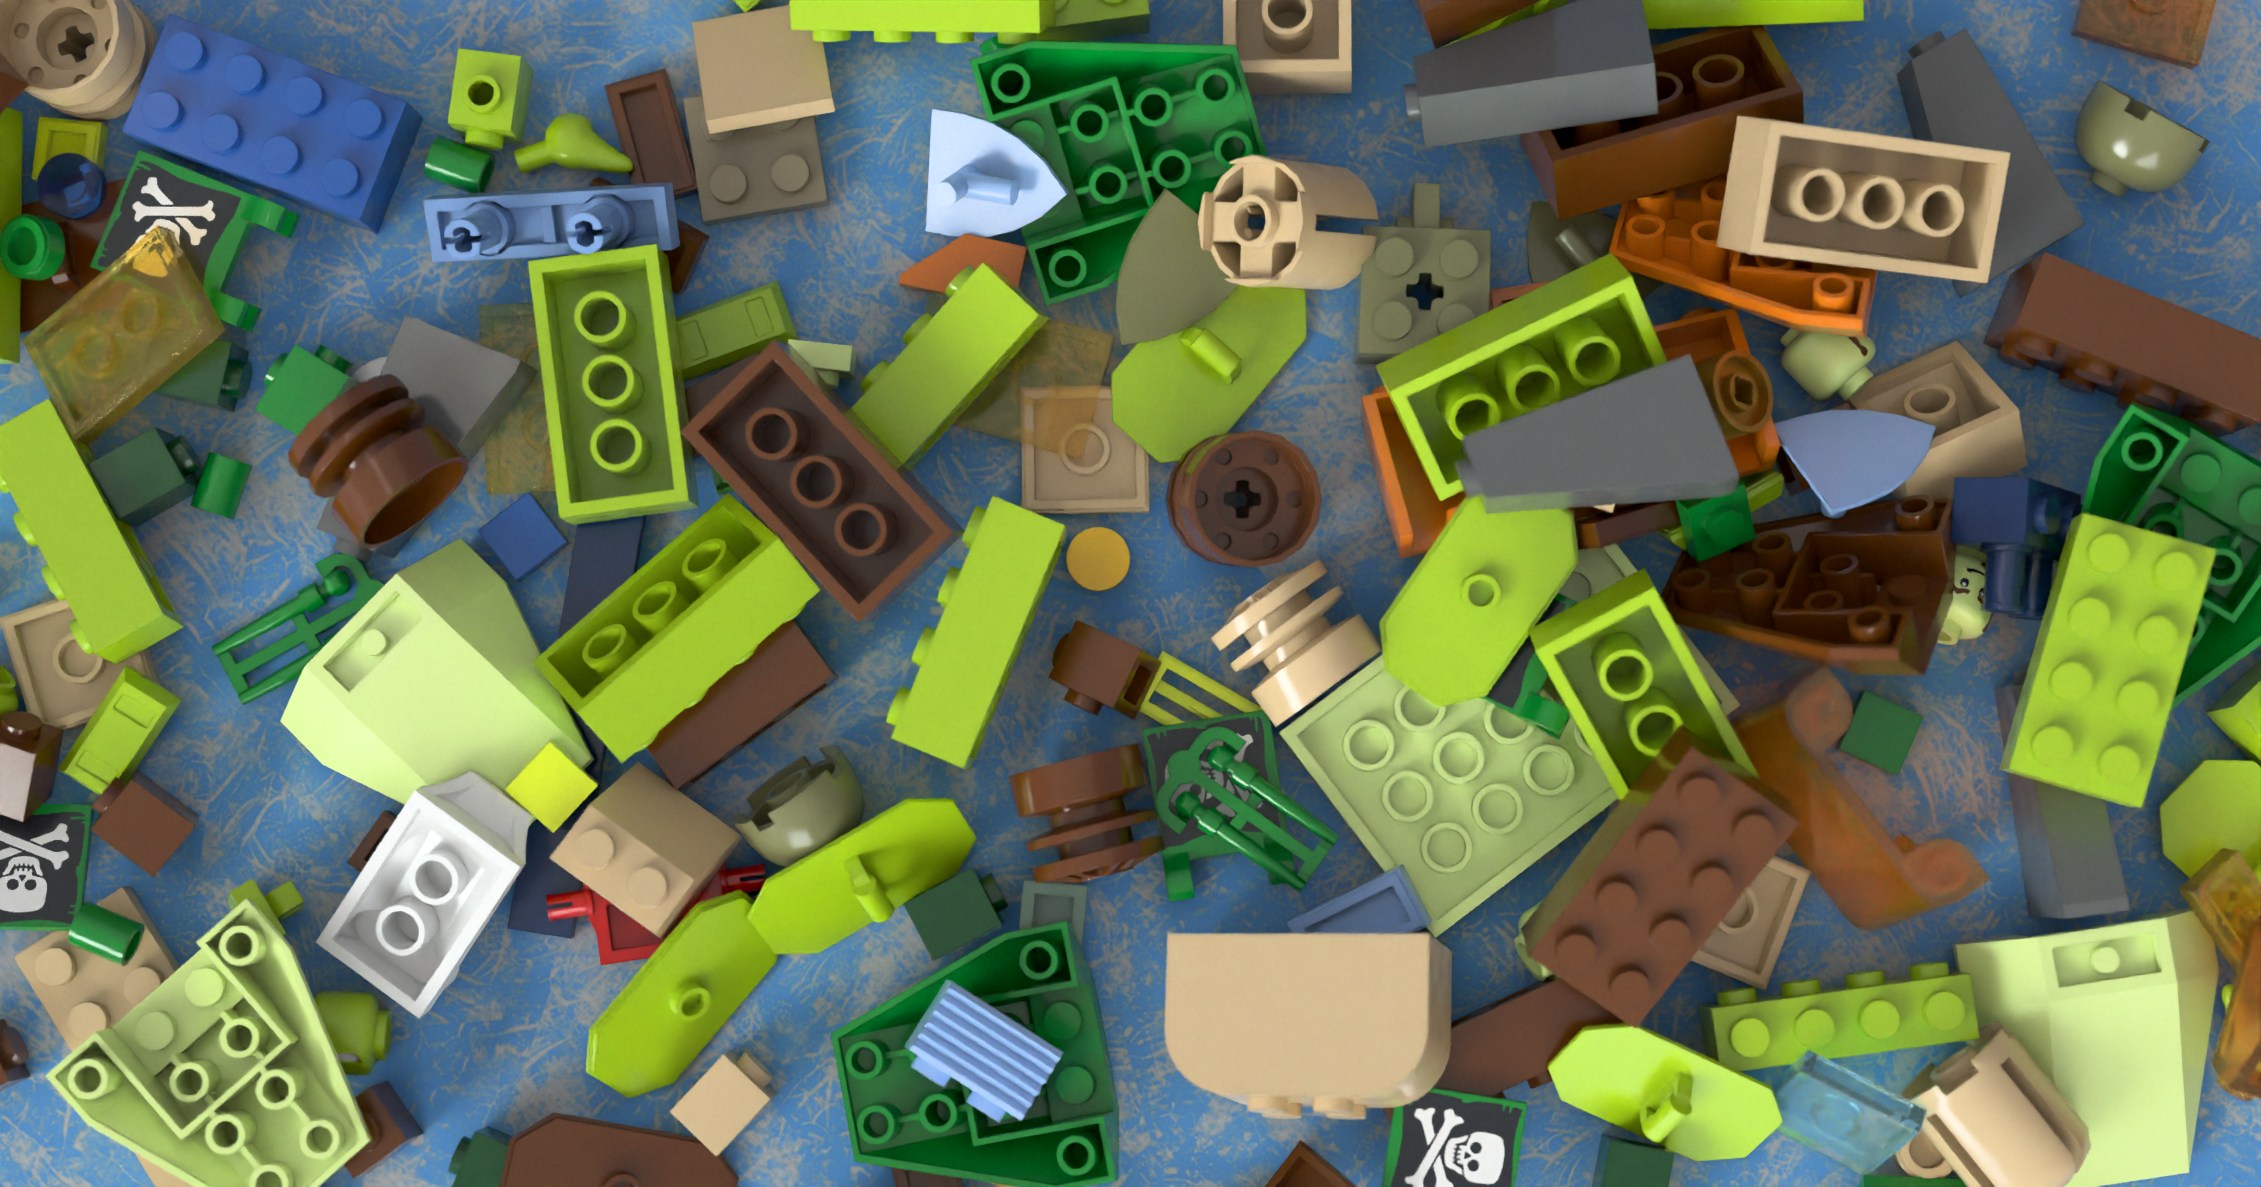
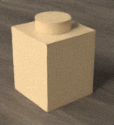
(725, 1100)

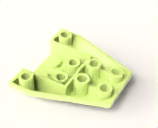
(432, 684)
(2116, 1028)
(223, 1069)

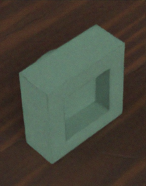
(1053, 903)

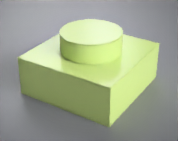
(828, 360)

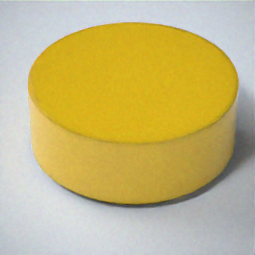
(1098, 559)

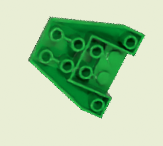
(1116, 133)
(2200, 490)
(919, 1126)

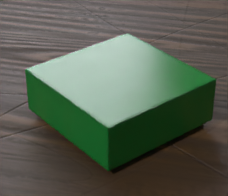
(1879, 733)

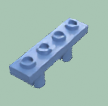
(550, 221)

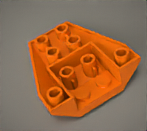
(1675, 243)

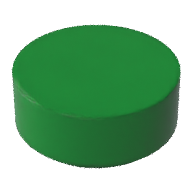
(32, 247)

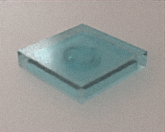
(1843, 1114)

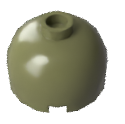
(2133, 143)
(803, 808)

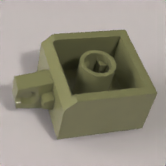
(1413, 253)

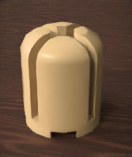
(1292, 201)
(1999, 1115)

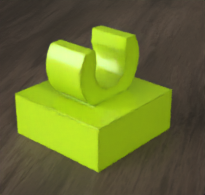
(276, 905)

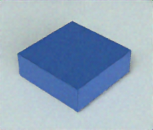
(524, 536)

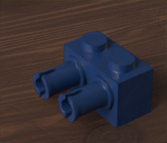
(2021, 531)

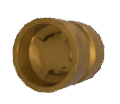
(1737, 392)

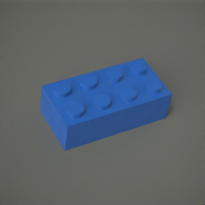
(273, 123)

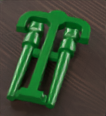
(308, 599)
(1186, 768)

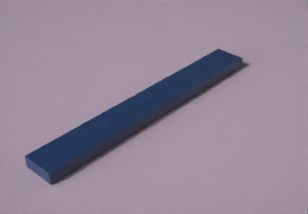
(601, 562)

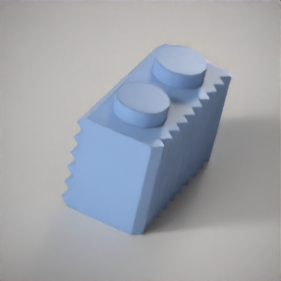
(982, 1051)

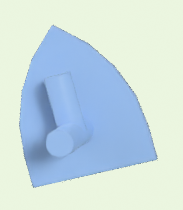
(984, 178)
(1854, 454)

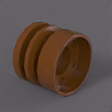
(378, 461)
(1279, 493)
(1087, 814)

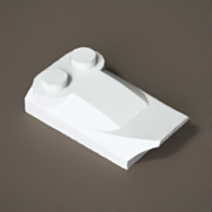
(430, 889)

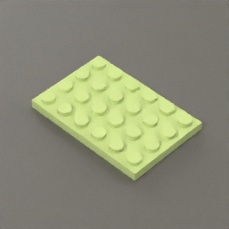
(1463, 785)

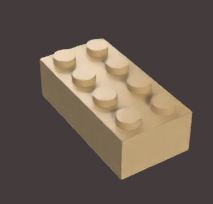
(1862, 200)

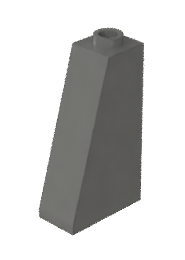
(1537, 75)
(1960, 102)
(462, 392)
(1608, 446)
(2062, 839)

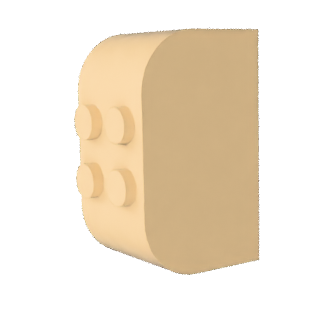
(1309, 1019)

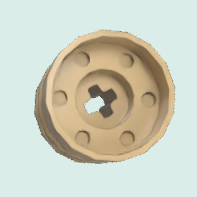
(53, 36)
(1296, 641)

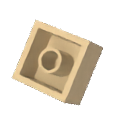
(1292, 44)

